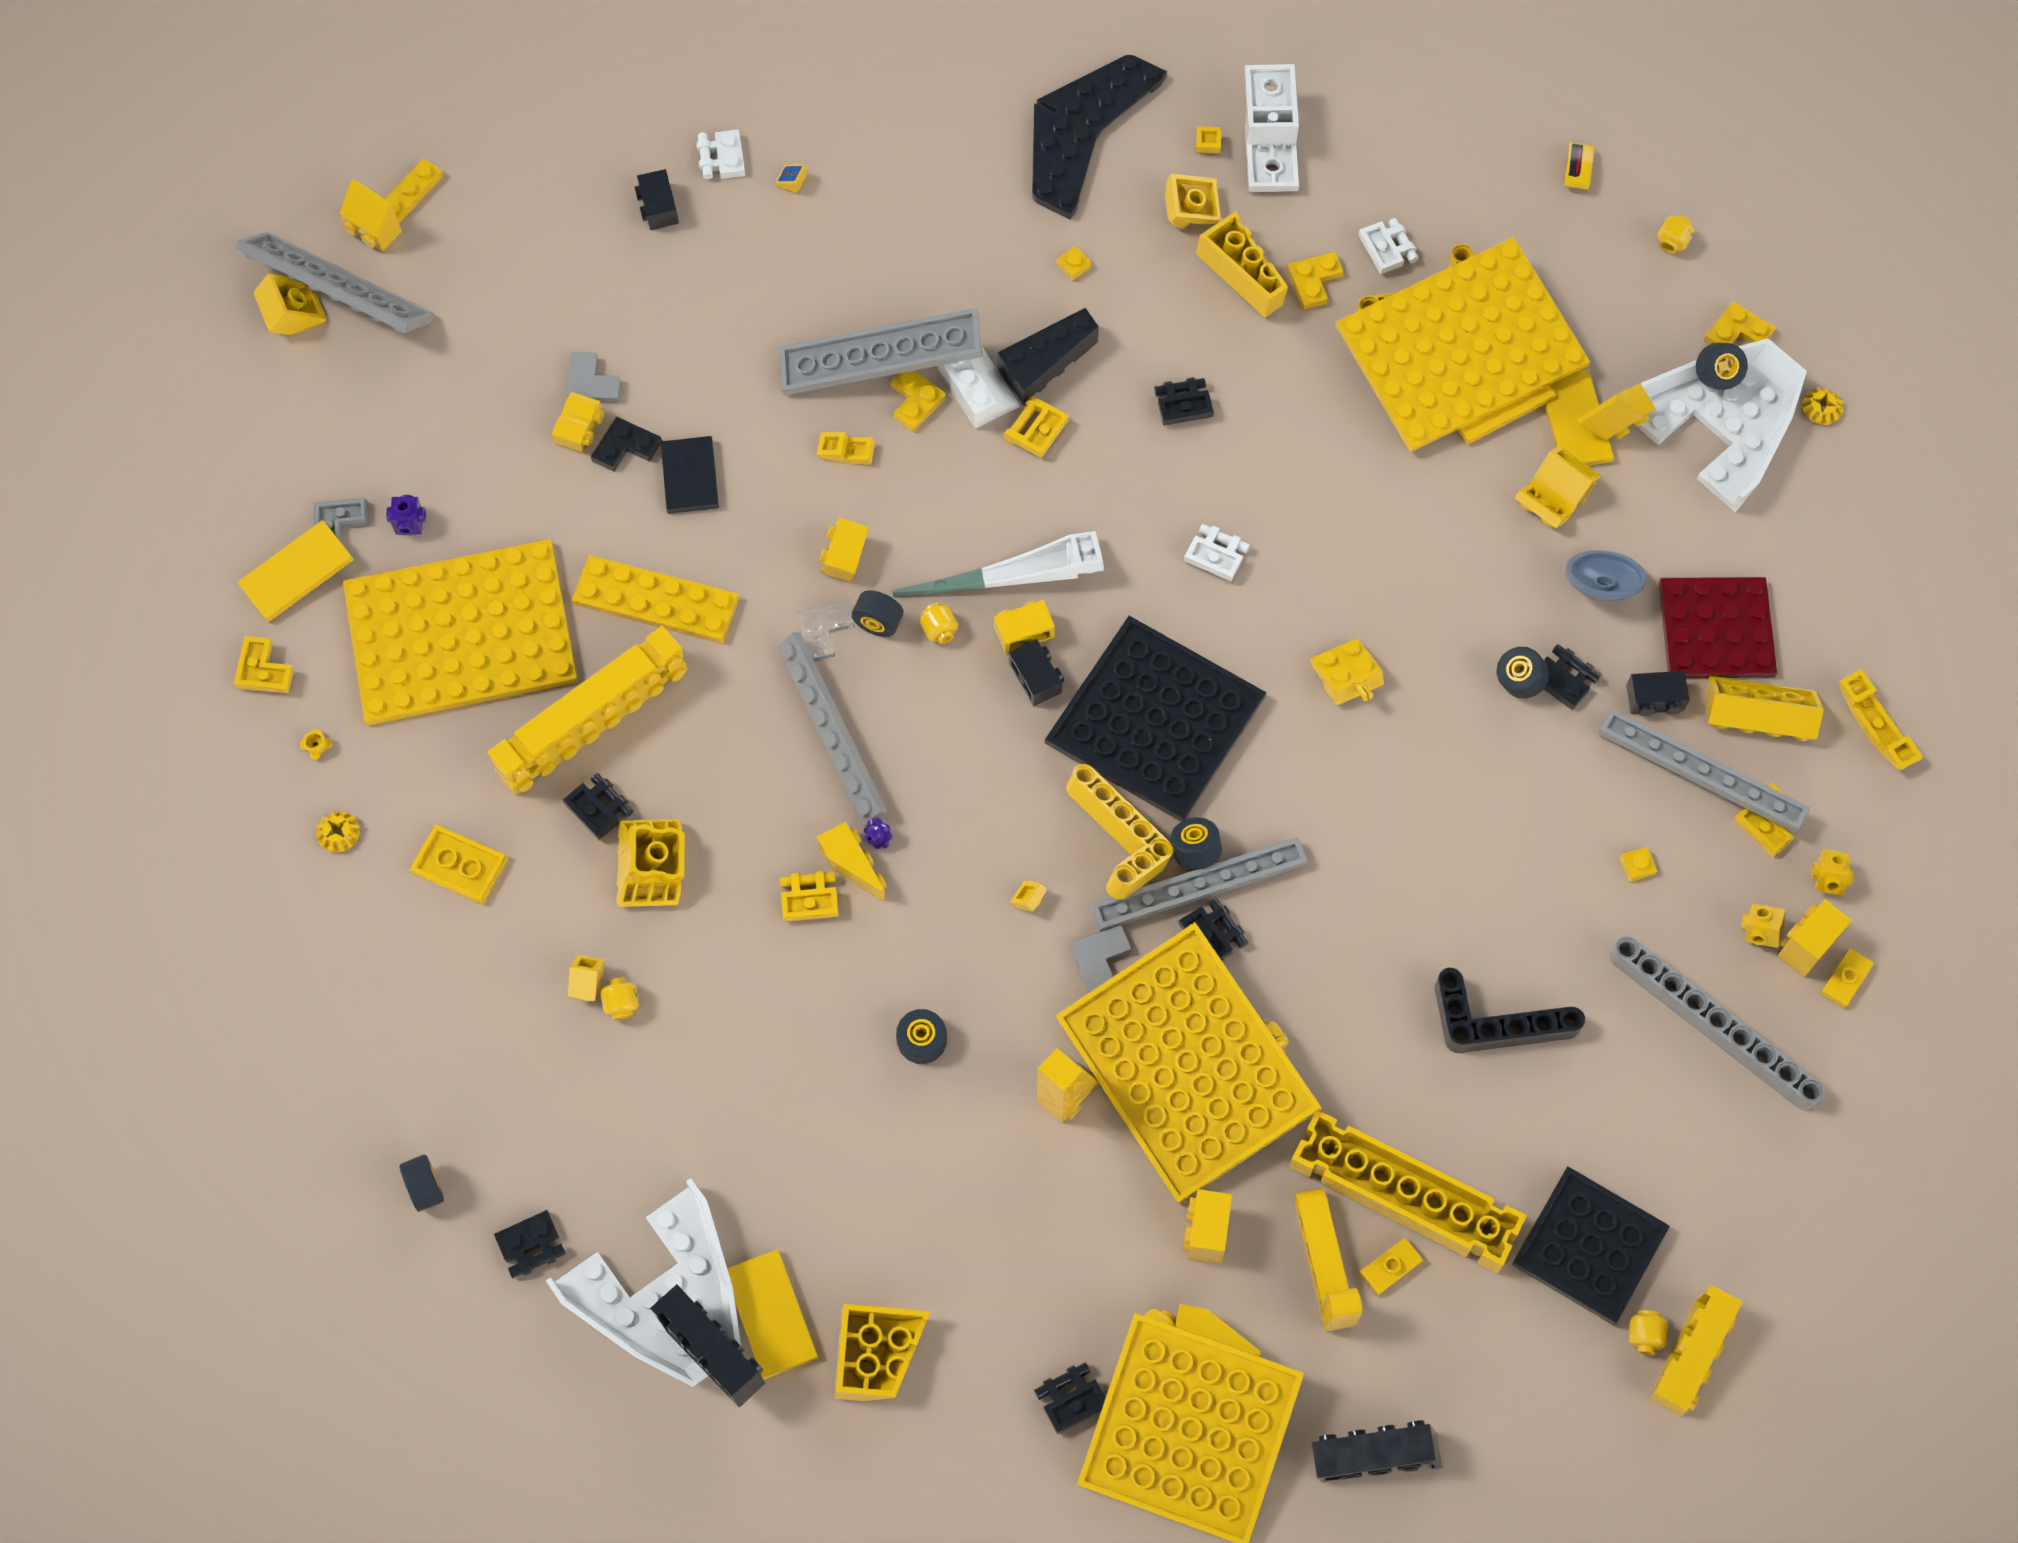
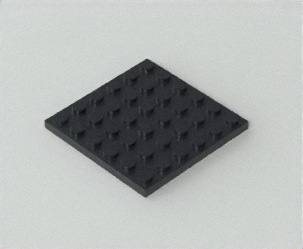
(1155, 718)

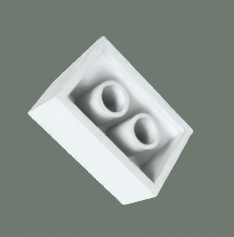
(979, 389)

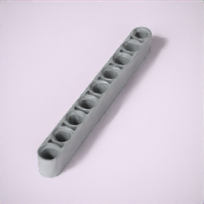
(1721, 1036)

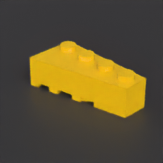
(1242, 264)
(1063, 1085)
(1695, 1350)

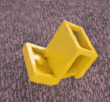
(1558, 487)

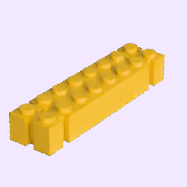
(588, 711)
(1407, 1191)

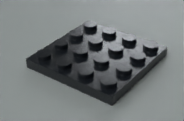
(1590, 1245)

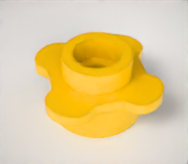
(311, 738)

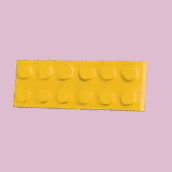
(655, 599)

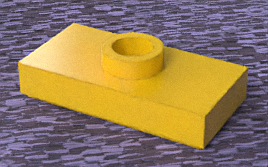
(1847, 978)
(1391, 1266)

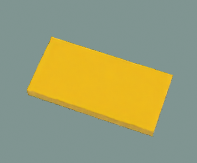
(1573, 400)
(1506, 415)
(295, 571)
(771, 1314)

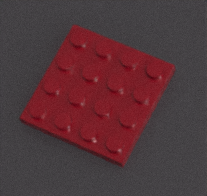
(1718, 627)

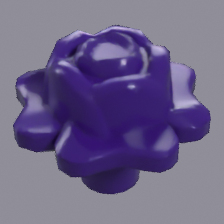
(877, 833)

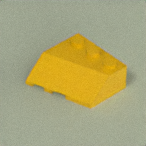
(875, 1350)

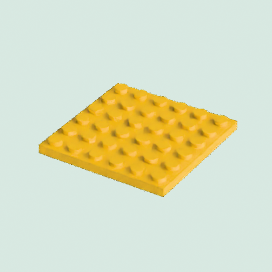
(1190, 1429)

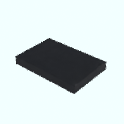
(689, 474)

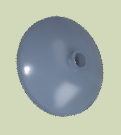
(1605, 575)

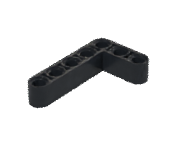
(1499, 1024)

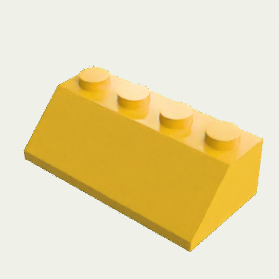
(1763, 708)

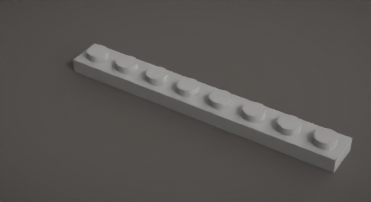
(831, 728)
(1704, 771)
(1200, 884)

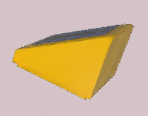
(792, 177)

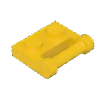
(1042, 431)

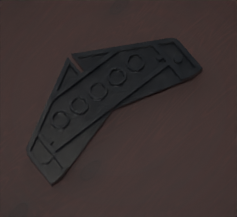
(1073, 119)

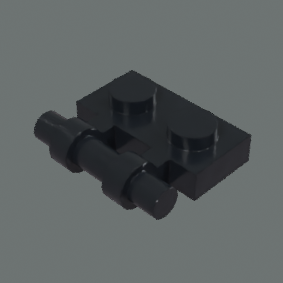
(1183, 407)
(1563, 684)
(591, 811)
(1206, 924)
(525, 1237)
(1074, 1406)

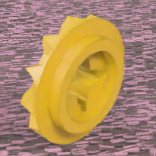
(1812, 410)
(335, 842)

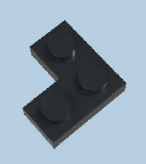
(624, 438)

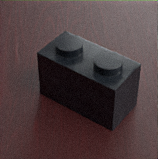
(657, 198)
(1035, 672)
(1657, 692)

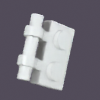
(729, 153)
(1382, 248)
(1214, 558)

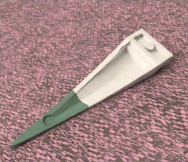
(1051, 562)

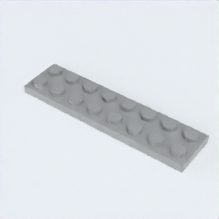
(335, 282)
(881, 351)

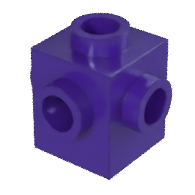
(406, 515)

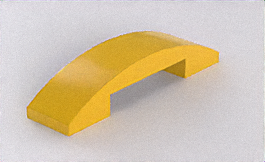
(1876, 722)

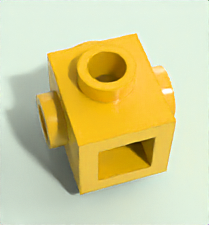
(1832, 872)
(1764, 925)

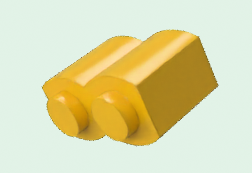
(577, 422)

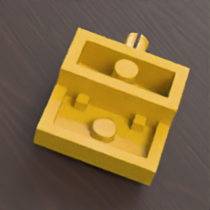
(1348, 672)

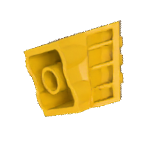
(650, 862)

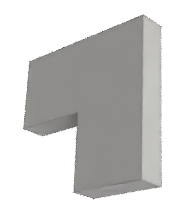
(586, 382)
(342, 514)
(1094, 952)

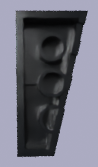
(1047, 353)
(708, 1346)
(1376, 1451)

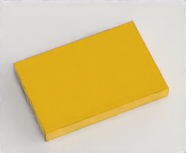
(458, 864)

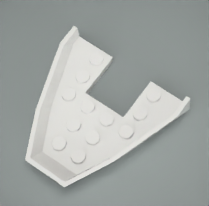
(1746, 417)
(701, 1272)

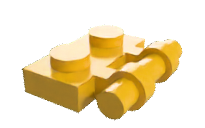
(809, 903)

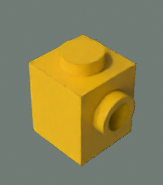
(586, 978)

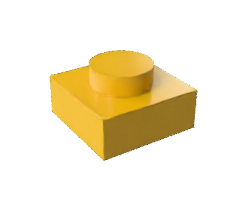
(1208, 139)
(1073, 263)
(1638, 864)
(1028, 896)

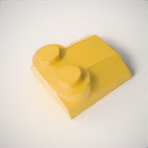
(1192, 200)

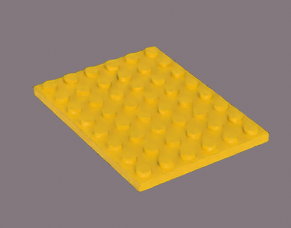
(1462, 344)
(459, 632)
(1188, 1063)

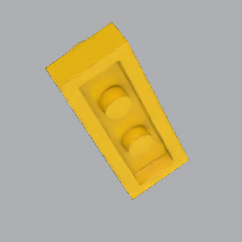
(414, 188)

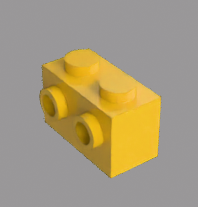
(843, 550)
(1024, 625)

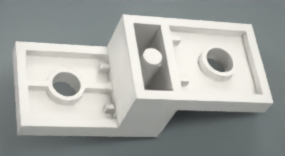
(1271, 128)

